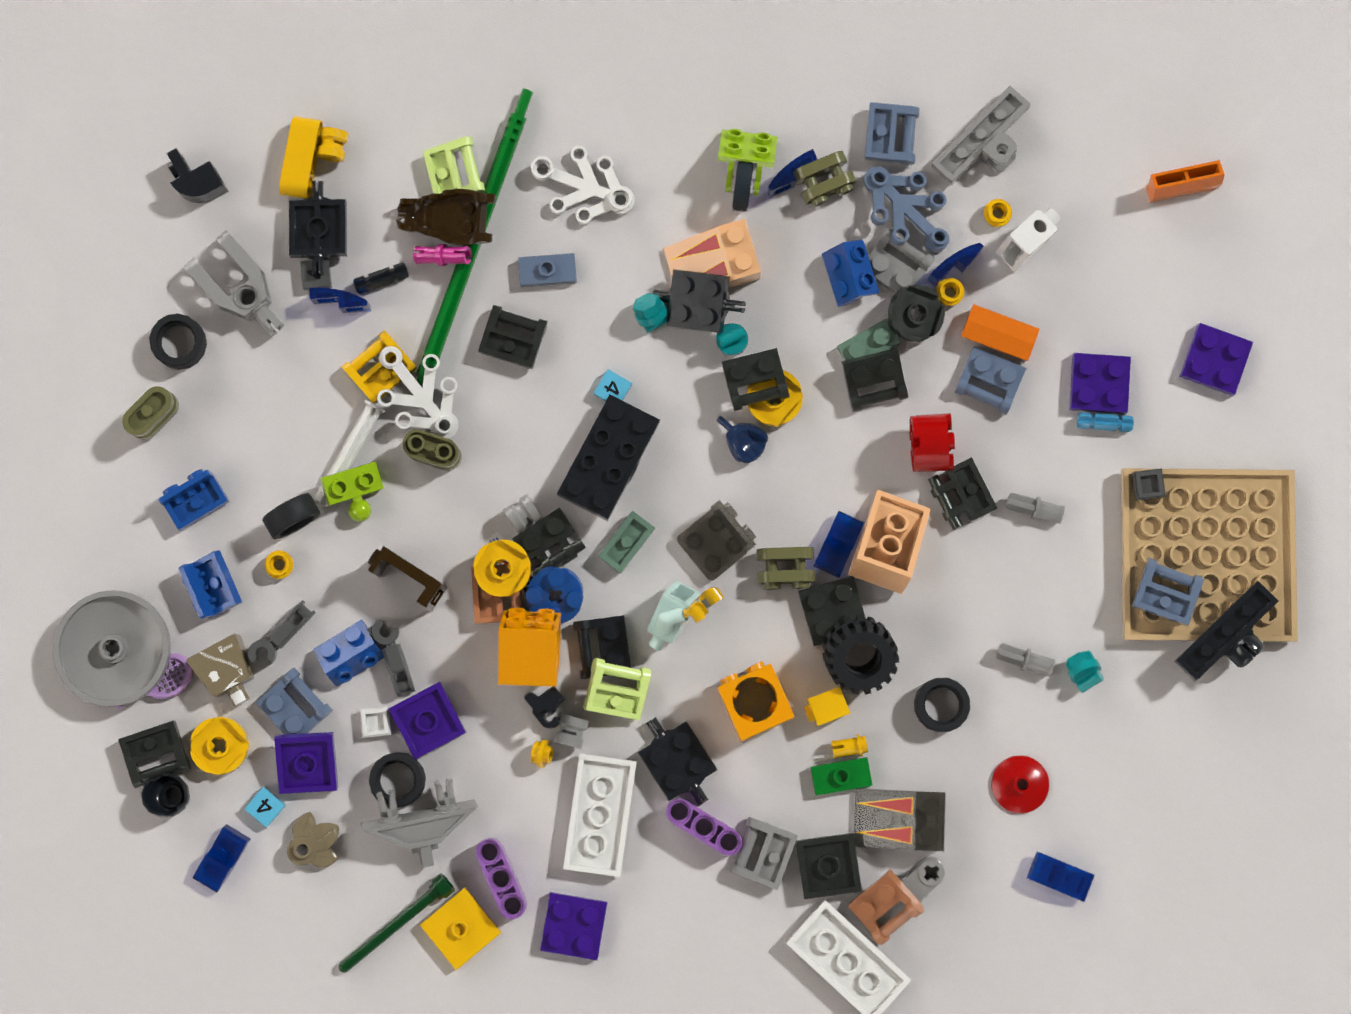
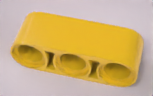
(300, 157)

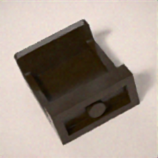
(433, 588)

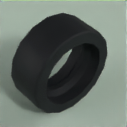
(174, 320)
(291, 516)
(957, 689)
(408, 760)

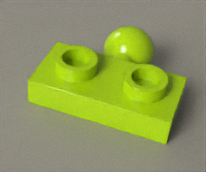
(352, 485)

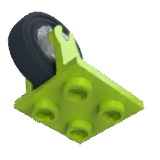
(746, 149)

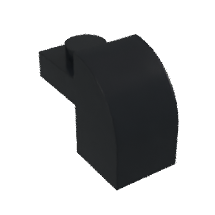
(198, 185)

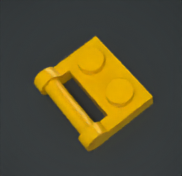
(378, 376)

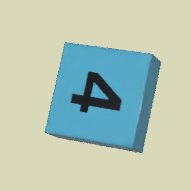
(613, 385)
(265, 807)

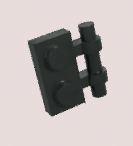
(970, 490)
(546, 534)

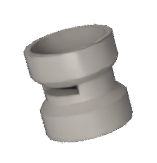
(522, 513)
(574, 725)

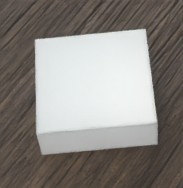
(375, 722)

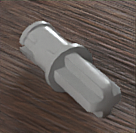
(1035, 507)
(1025, 659)

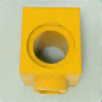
(826, 707)

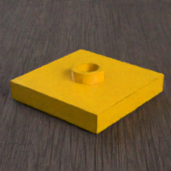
(460, 928)

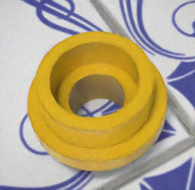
(1001, 205)
(954, 284)
(270, 562)
(542, 753)

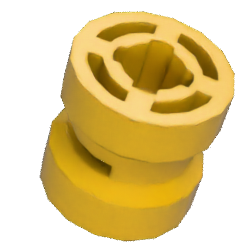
(332, 144)

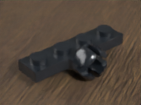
(1230, 634)

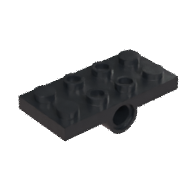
(608, 457)

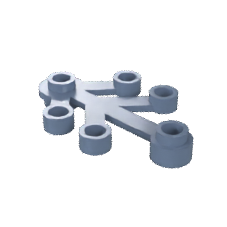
(904, 205)

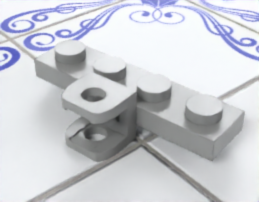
(985, 139)

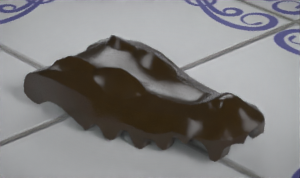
(451, 216)

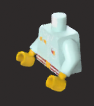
(674, 611)

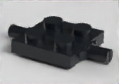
(317, 228)
(698, 301)
(677, 761)

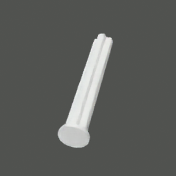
(353, 444)

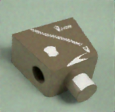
(224, 668)

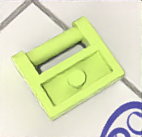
(444, 169)
(613, 698)

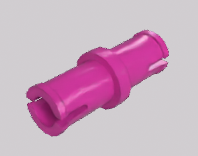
(442, 255)

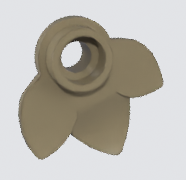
(317, 840)

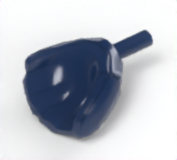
(744, 440)

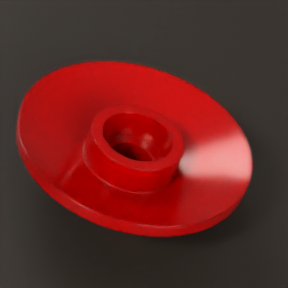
(1005, 784)

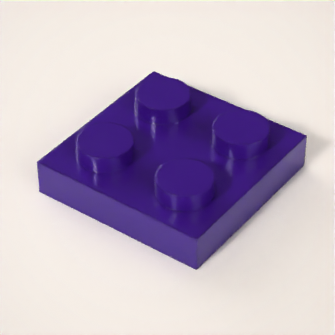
(1216, 359)
(1100, 383)
(427, 720)
(306, 762)
(573, 926)

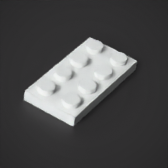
(599, 815)
(848, 960)

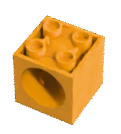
(529, 647)
(779, 709)

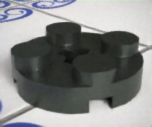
(900, 313)

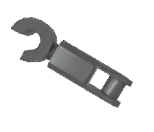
(281, 633)
(394, 658)

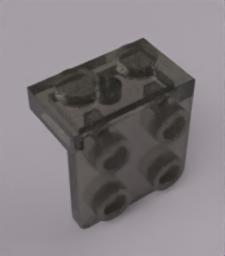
(717, 540)

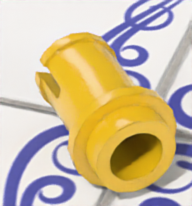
(849, 746)

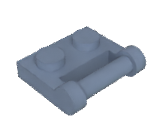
(882, 132)
(994, 372)
(1164, 600)
(286, 712)

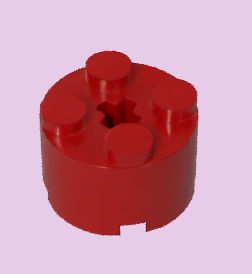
(931, 442)

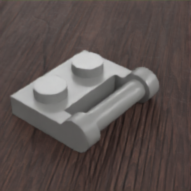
(891, 271)
(773, 855)

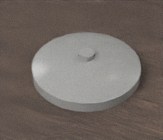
(112, 648)

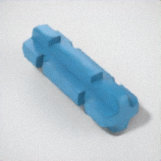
(1105, 422)

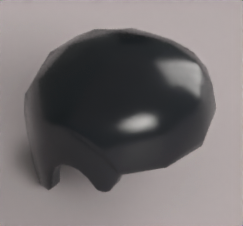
(165, 795)

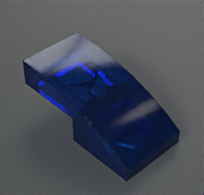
(785, 178)
(960, 260)
(347, 301)
(838, 544)
(221, 858)
(1060, 876)

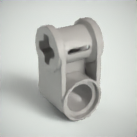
(918, 883)

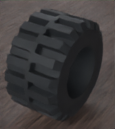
(868, 675)

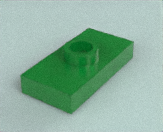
(841, 776)

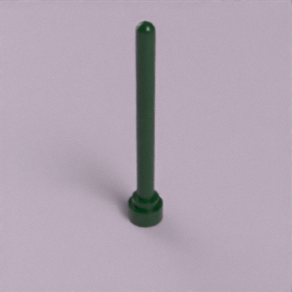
(439, 888)

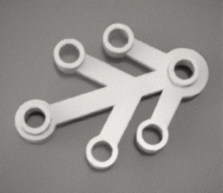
(586, 187)
(421, 396)

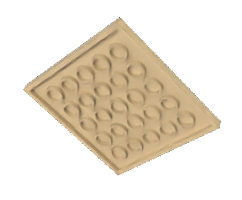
(1221, 527)

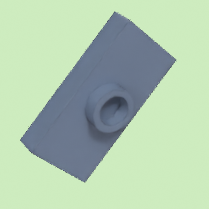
(547, 269)

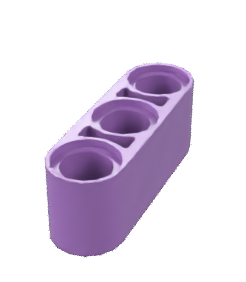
(715, 835)
(501, 893)

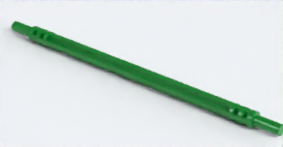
(462, 271)

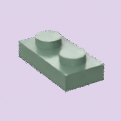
(871, 341)
(626, 542)

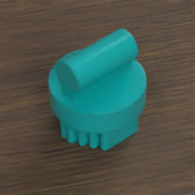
(650, 312)
(732, 340)
(1084, 670)

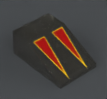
(899, 819)

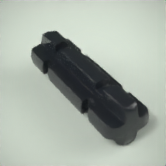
(381, 278)

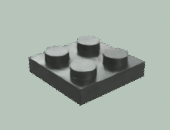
(830, 604)
(828, 866)

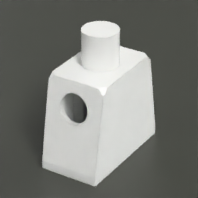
(1028, 238)

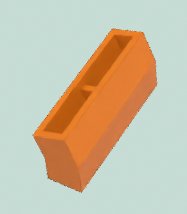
(1185, 181)
(1000, 332)

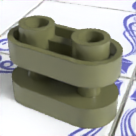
(839, 184)
(150, 413)
(432, 450)
(798, 577)

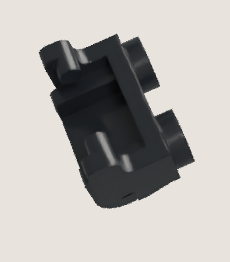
(544, 705)

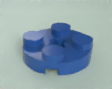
(556, 579)

